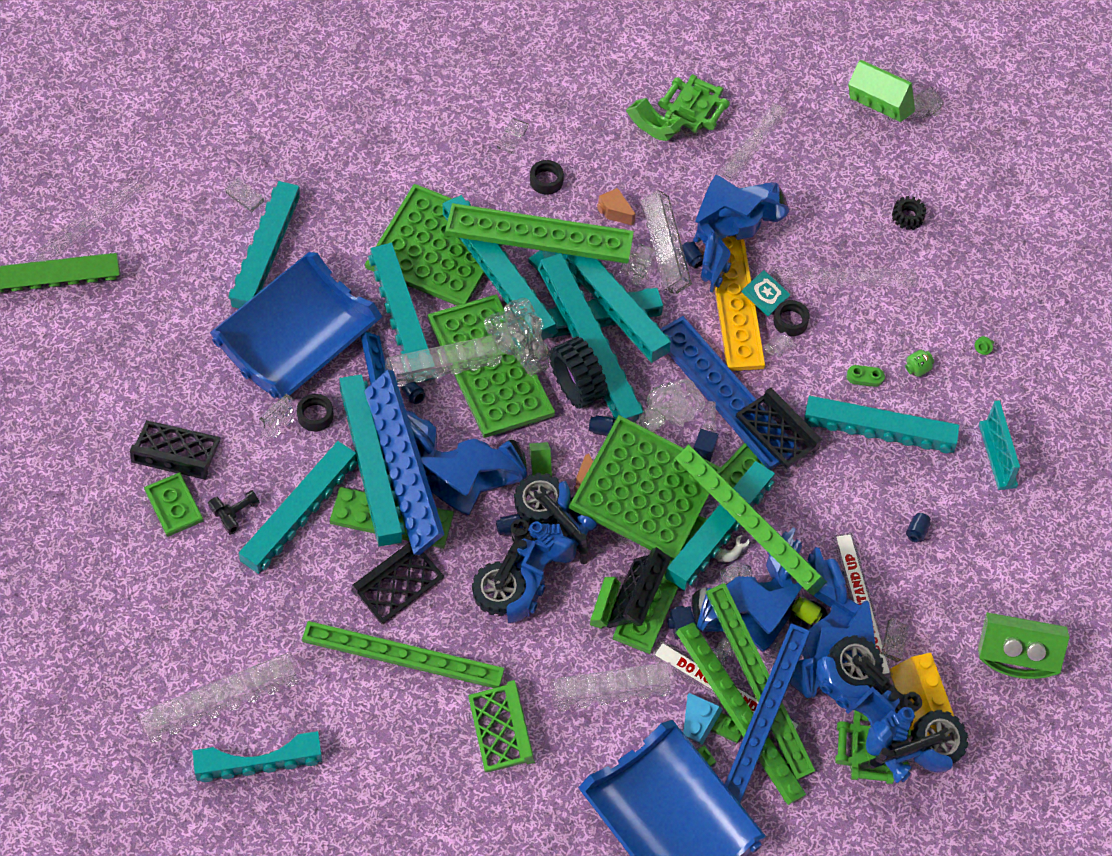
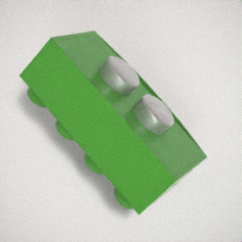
(1022, 644)

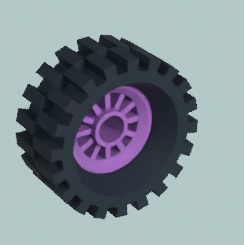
(578, 372)

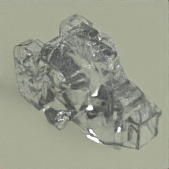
(520, 335)
(675, 410)

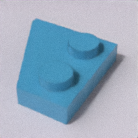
(699, 718)

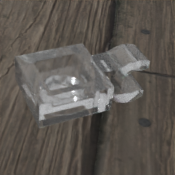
(780, 344)
(709, 415)

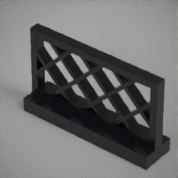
(779, 408)
(170, 460)
(384, 570)
(639, 589)

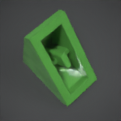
(540, 458)

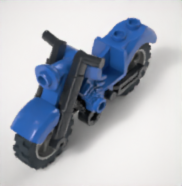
(533, 548)
(864, 688)

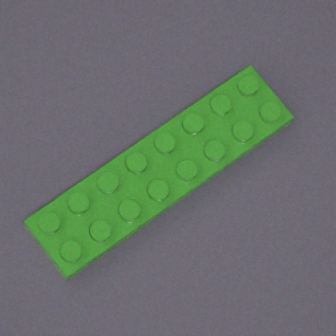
(645, 636)

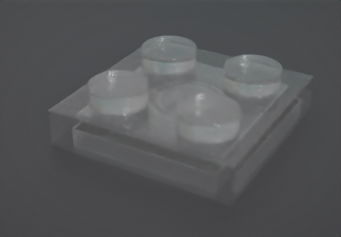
(277, 417)

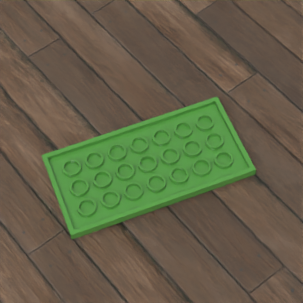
(497, 395)

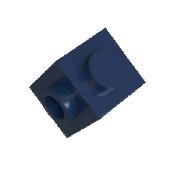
(680, 617)

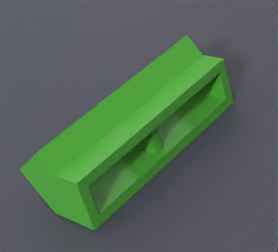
(605, 602)

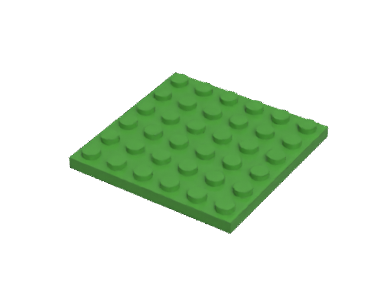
(425, 255)
(641, 489)

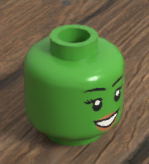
(919, 363)

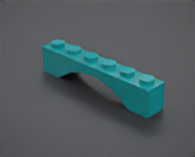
(213, 763)

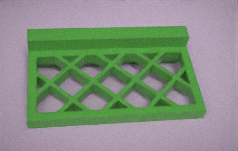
(517, 719)

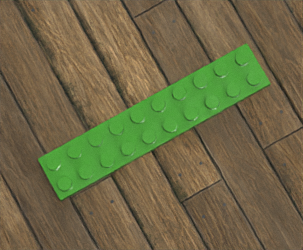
(539, 233)

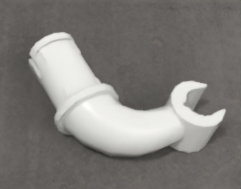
(730, 555)

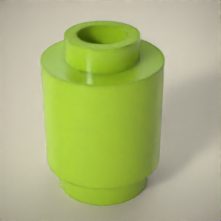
(806, 610)

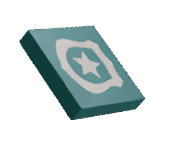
(765, 293)

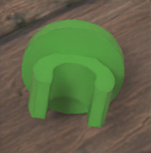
(984, 345)

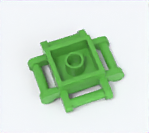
(694, 103)
(858, 751)

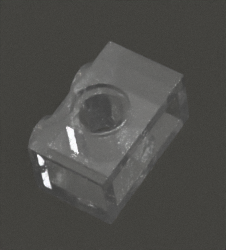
(642, 265)

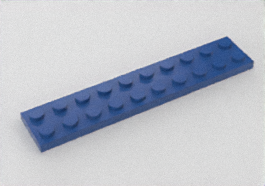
(720, 385)
(404, 463)

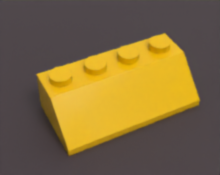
(921, 676)

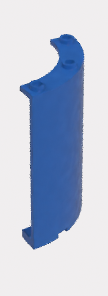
(294, 327)
(670, 802)

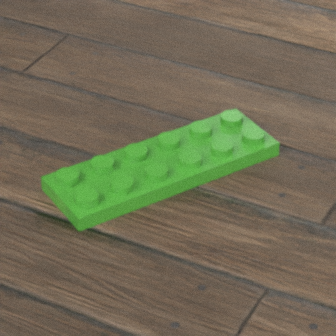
(353, 512)

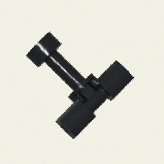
(227, 512)

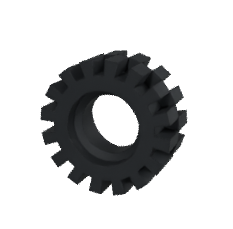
(909, 204)

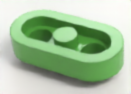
(865, 376)

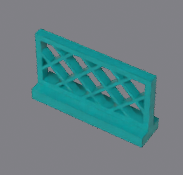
(1000, 448)

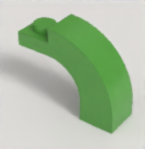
(652, 122)

